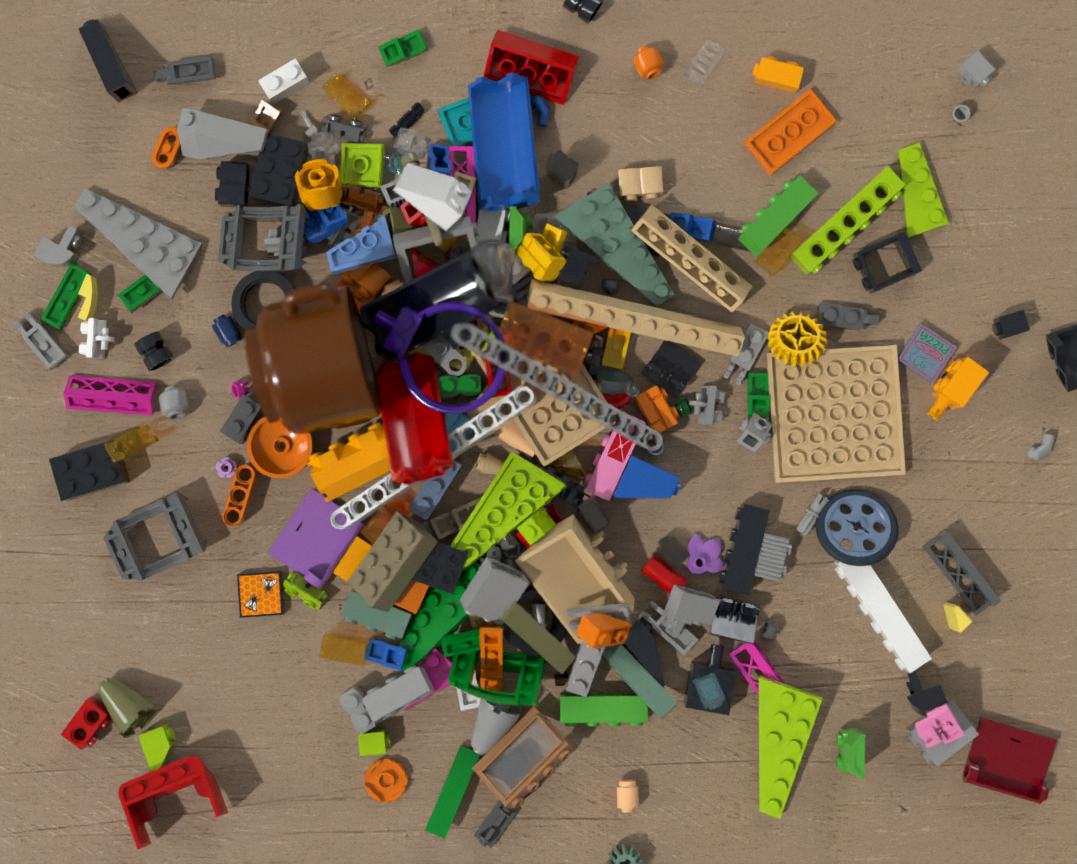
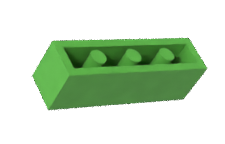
(777, 216)
(602, 708)

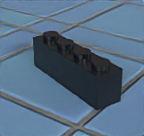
(744, 549)

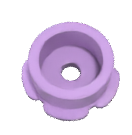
(232, 466)

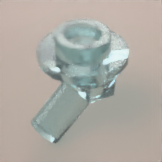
(394, 162)

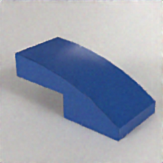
(696, 227)
(385, 654)

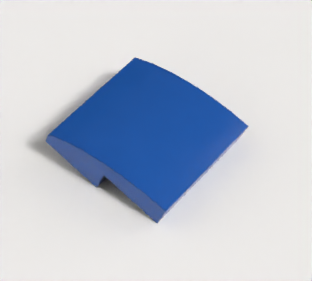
(323, 223)

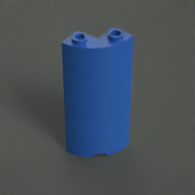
(503, 143)

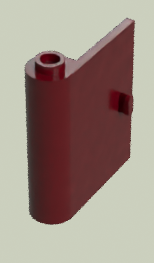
(1007, 764)

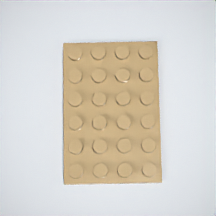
(550, 424)

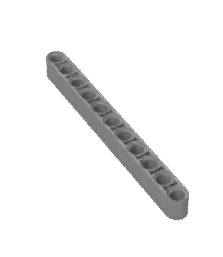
(549, 383)

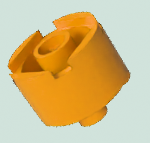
(319, 185)

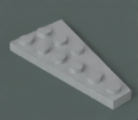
(150, 246)

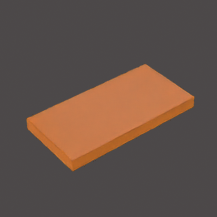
(790, 132)

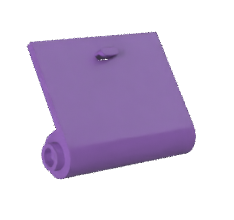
(317, 544)

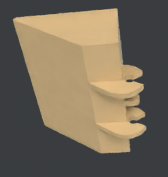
(573, 571)

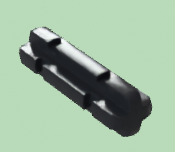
(407, 119)

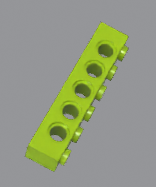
(887, 181)

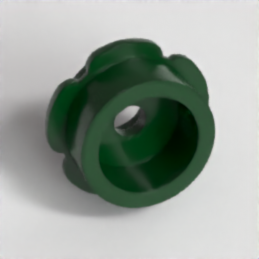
(683, 408)

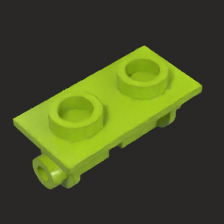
(297, 588)

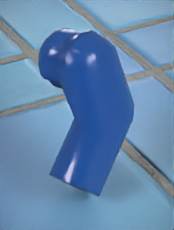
(543, 108)

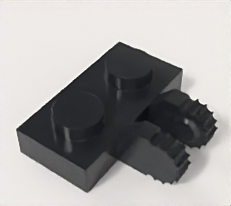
(594, 356)

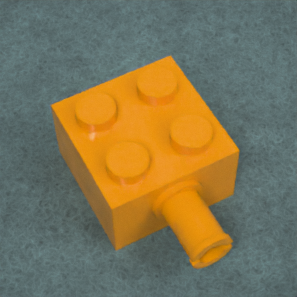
(956, 386)

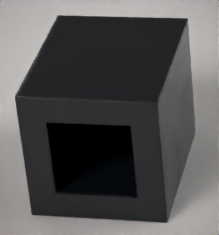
(1010, 324)

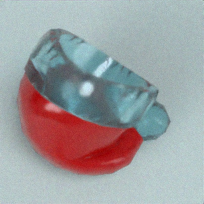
(616, 388)

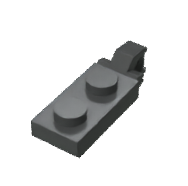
(187, 71)
(845, 317)

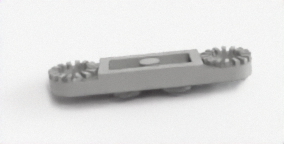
(444, 355)

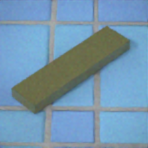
(538, 637)

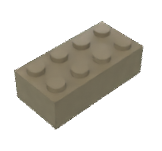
(392, 562)

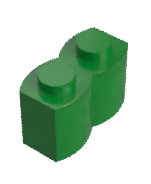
(466, 385)

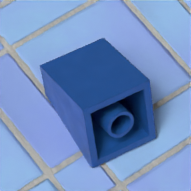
(645, 481)

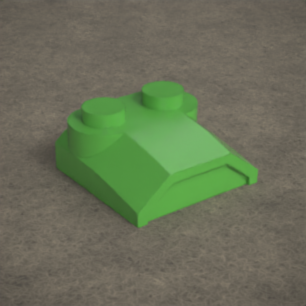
(518, 227)
(851, 752)

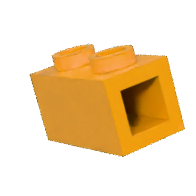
(778, 74)

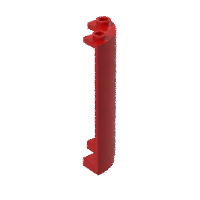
(413, 432)

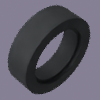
(244, 287)
(557, 629)

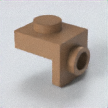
(266, 115)

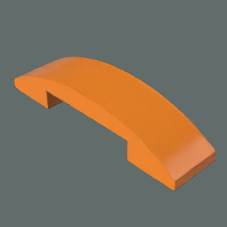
(491, 658)

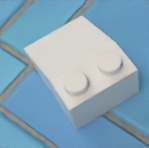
(434, 194)

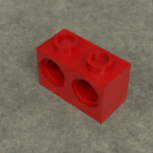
(83, 720)

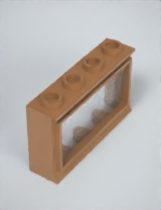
(523, 758)

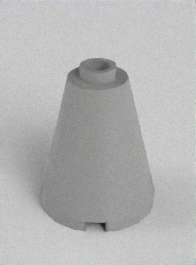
(492, 724)

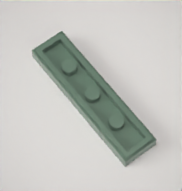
(639, 680)

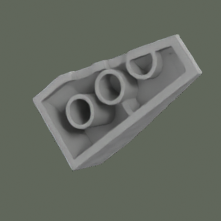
(215, 136)

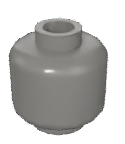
(174, 403)

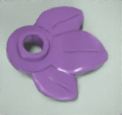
(706, 553)

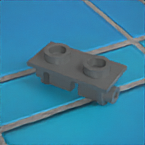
(352, 128)
(341, 235)
(493, 553)
(494, 824)

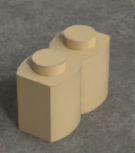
(640, 183)

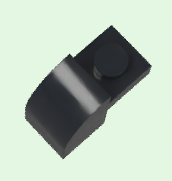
(924, 700)

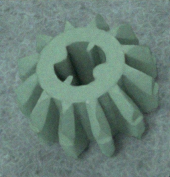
(624, 854)

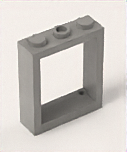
(423, 236)

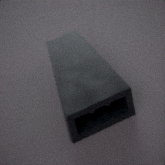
(107, 60)

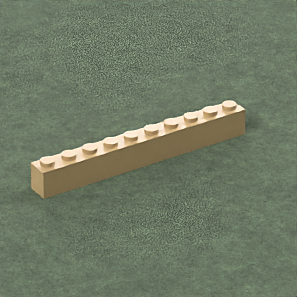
(635, 318)

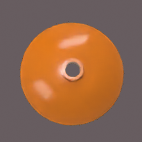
(265, 452)

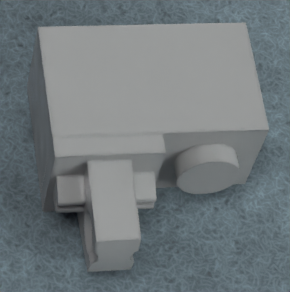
(688, 607)

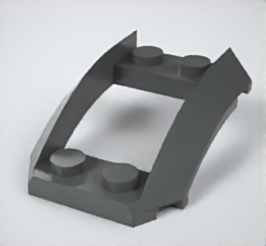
(290, 244)
(181, 525)

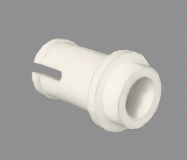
(538, 613)

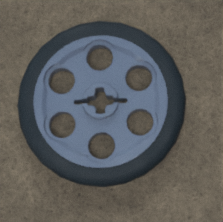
(858, 555)

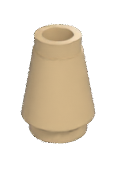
(488, 464)

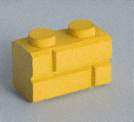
(540, 257)

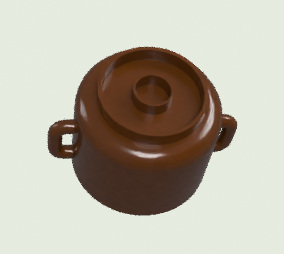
(313, 361)

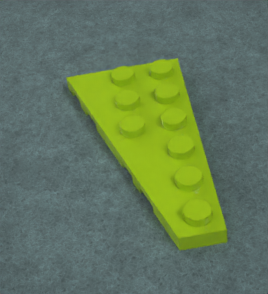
(508, 502)
(784, 730)

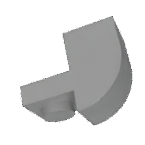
(61, 254)

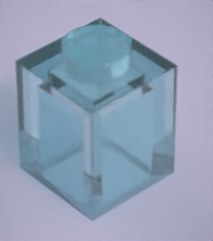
(709, 691)

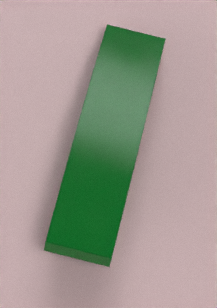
(452, 792)

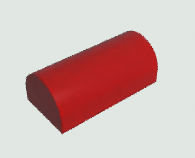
(662, 574)

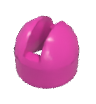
(239, 388)

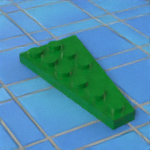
(436, 617)

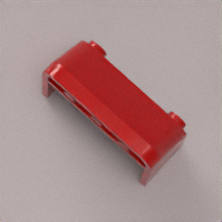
(140, 793)

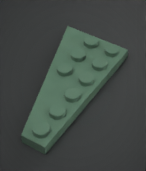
(607, 232)

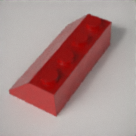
(547, 68)

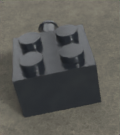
(725, 677)

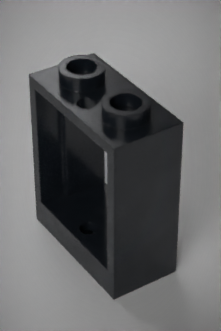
(906, 253)

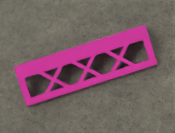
(470, 162)
(108, 398)
(761, 660)

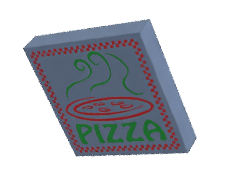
(926, 353)

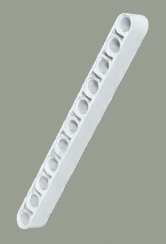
(463, 445)

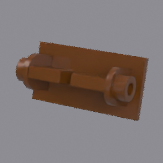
(368, 201)

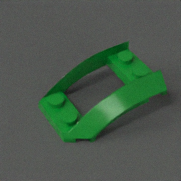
(529, 681)

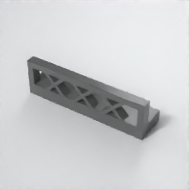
(967, 567)

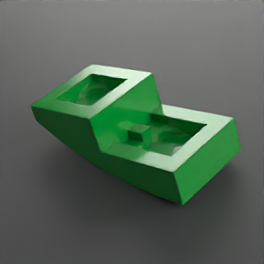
(403, 49)
(758, 394)

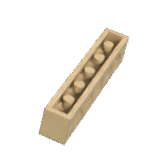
(691, 258)

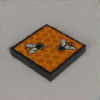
(260, 594)

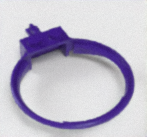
(401, 334)

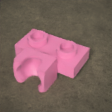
(939, 725)

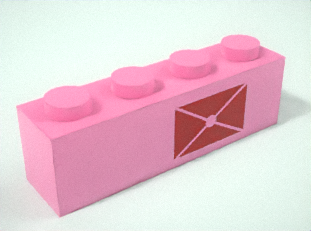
(610, 464)

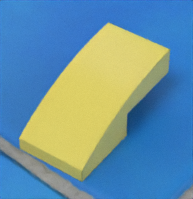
(89, 290)

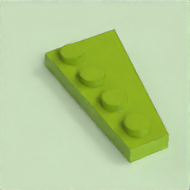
(921, 200)

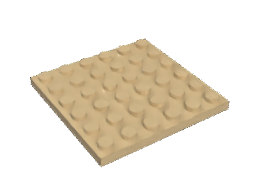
(837, 415)

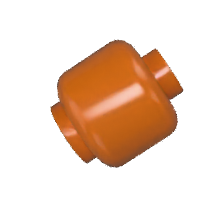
(648, 62)

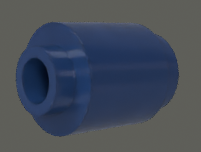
(226, 330)

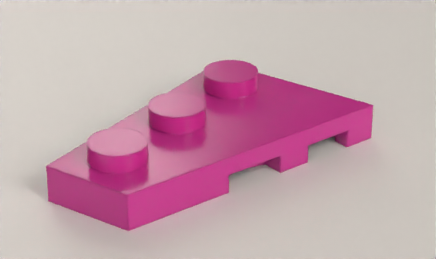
(438, 670)

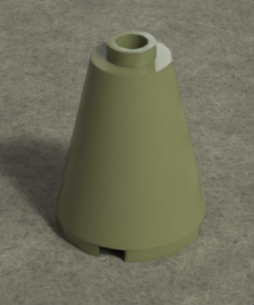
(126, 706)

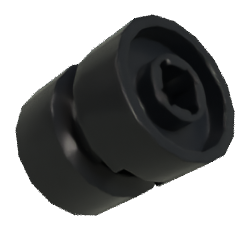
(585, 8)
(153, 350)

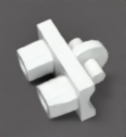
(96, 338)

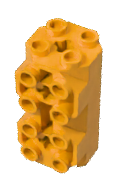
(351, 463)

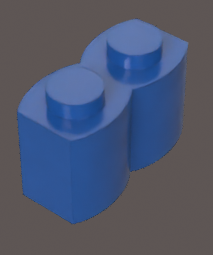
(438, 159)

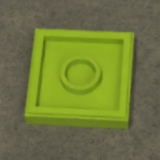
(362, 164)

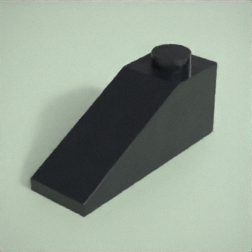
(643, 646)

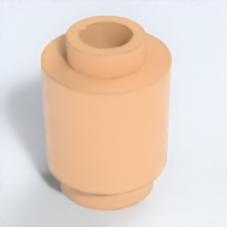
(627, 796)

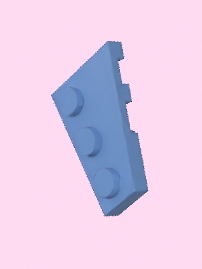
(363, 249)

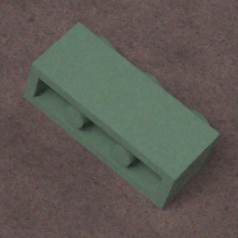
(392, 622)

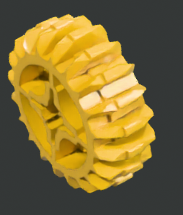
(810, 337)

